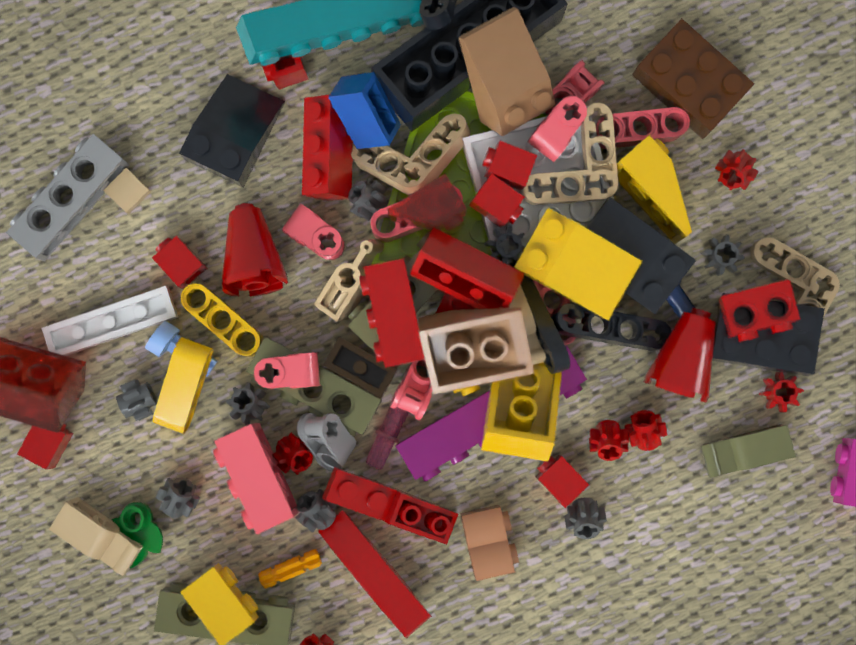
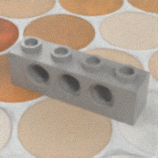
(65, 217)

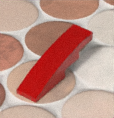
(375, 574)

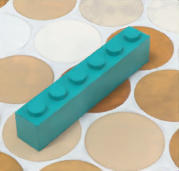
(320, 23)

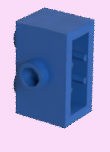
(365, 110)

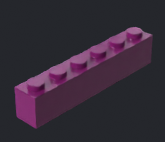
(463, 429)

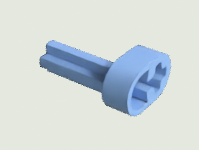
(165, 340)

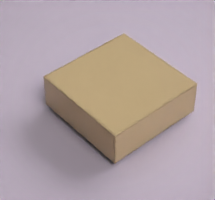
(127, 191)

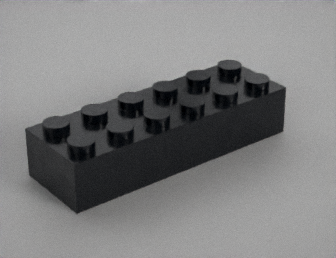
(431, 67)

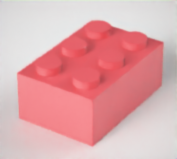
(255, 478)

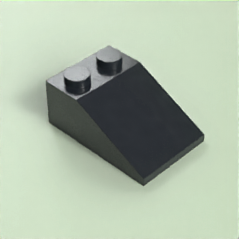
(232, 130)
(662, 260)

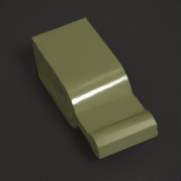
(748, 450)

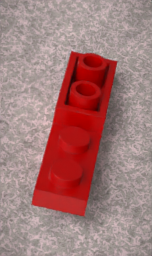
(390, 505)

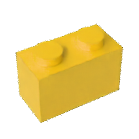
(221, 603)

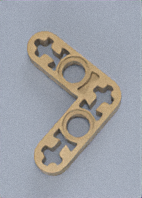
(417, 164)
(592, 168)
(806, 281)

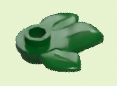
(145, 533)

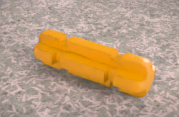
(290, 568)

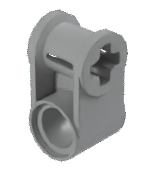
(326, 439)

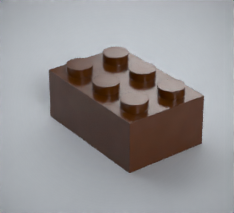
(692, 76)

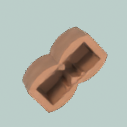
(488, 542)

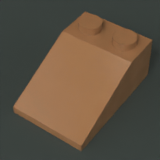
(506, 73)
(474, 347)

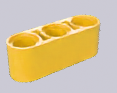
(207, 315)
(182, 385)

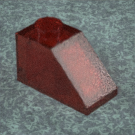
(430, 207)

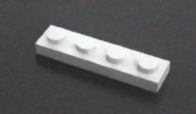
(110, 322)

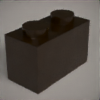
(360, 367)

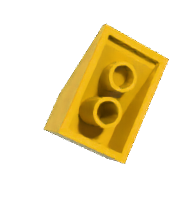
(653, 184)
(578, 264)
(523, 415)

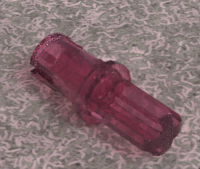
(386, 437)

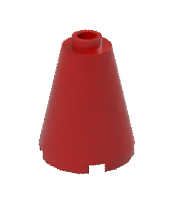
(251, 255)
(686, 357)

